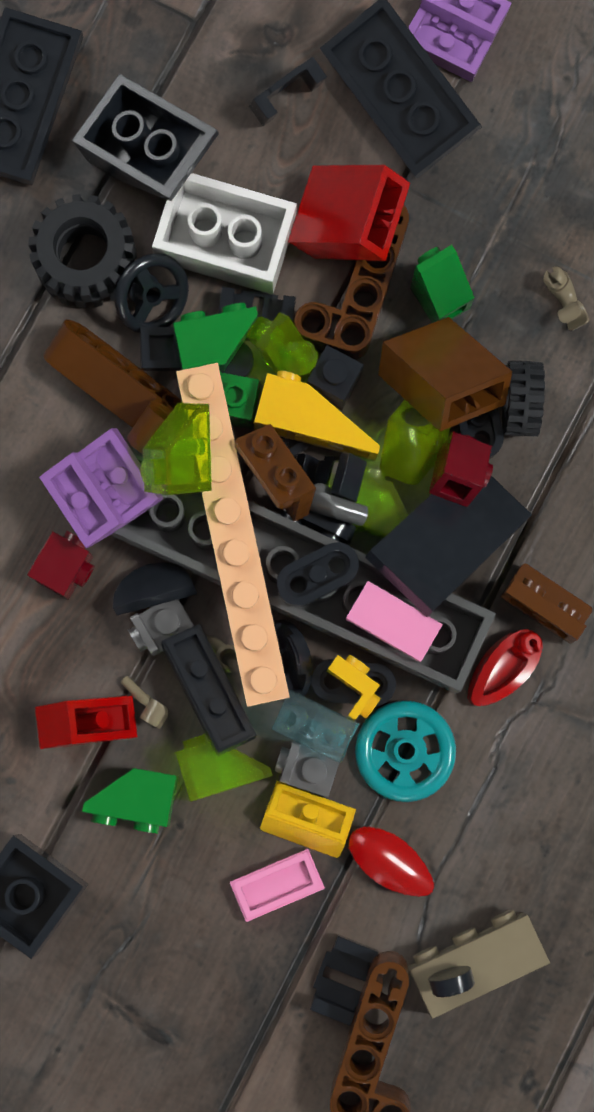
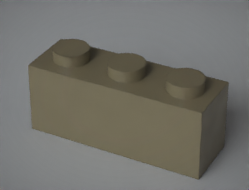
(494, 955)

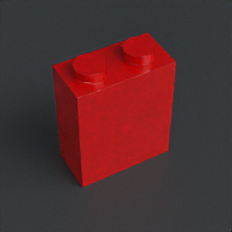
(349, 212)

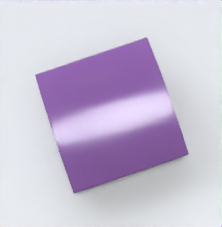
(458, 32)
(99, 488)

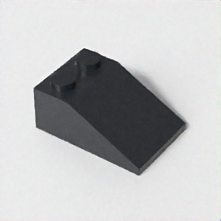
(143, 139)

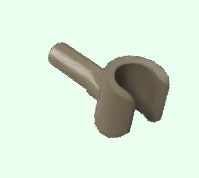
(154, 712)

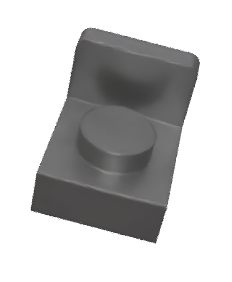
(158, 624)
(306, 769)

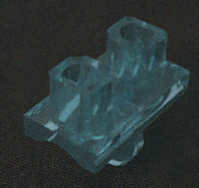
(315, 726)

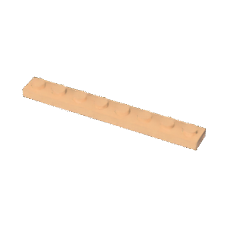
(236, 547)

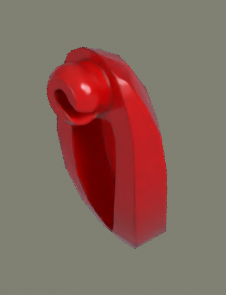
(505, 667)
(390, 861)

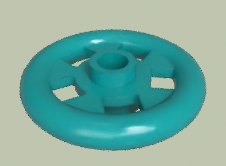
(403, 787)

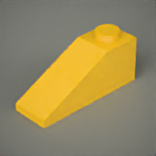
(308, 417)

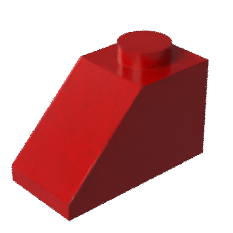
(85, 721)

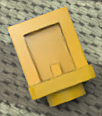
(353, 674)

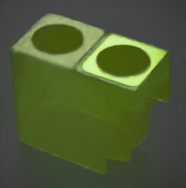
(407, 451)

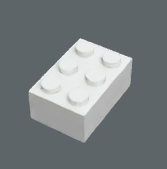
(226, 232)

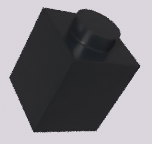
(335, 376)

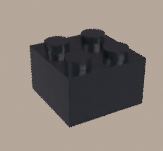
(33, 894)

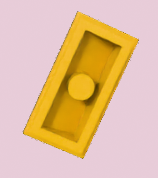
(307, 819)

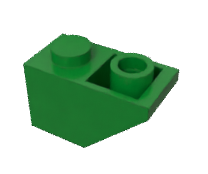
(441, 284)
(213, 338)
(137, 797)

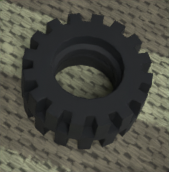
(525, 399)

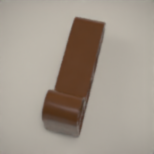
(351, 315)
(111, 380)
(373, 1038)

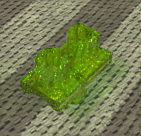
(283, 345)

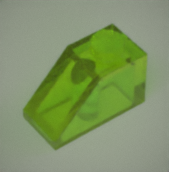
(179, 452)
(383, 504)
(208, 774)

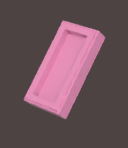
(394, 621)
(277, 885)

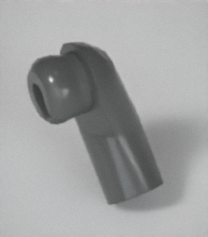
(337, 508)

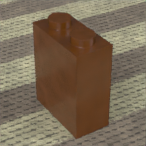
(444, 373)

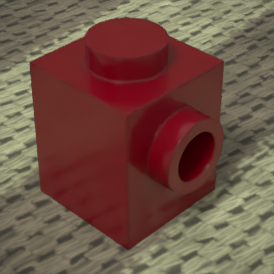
(461, 469)
(62, 564)

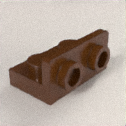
(277, 471)
(547, 603)

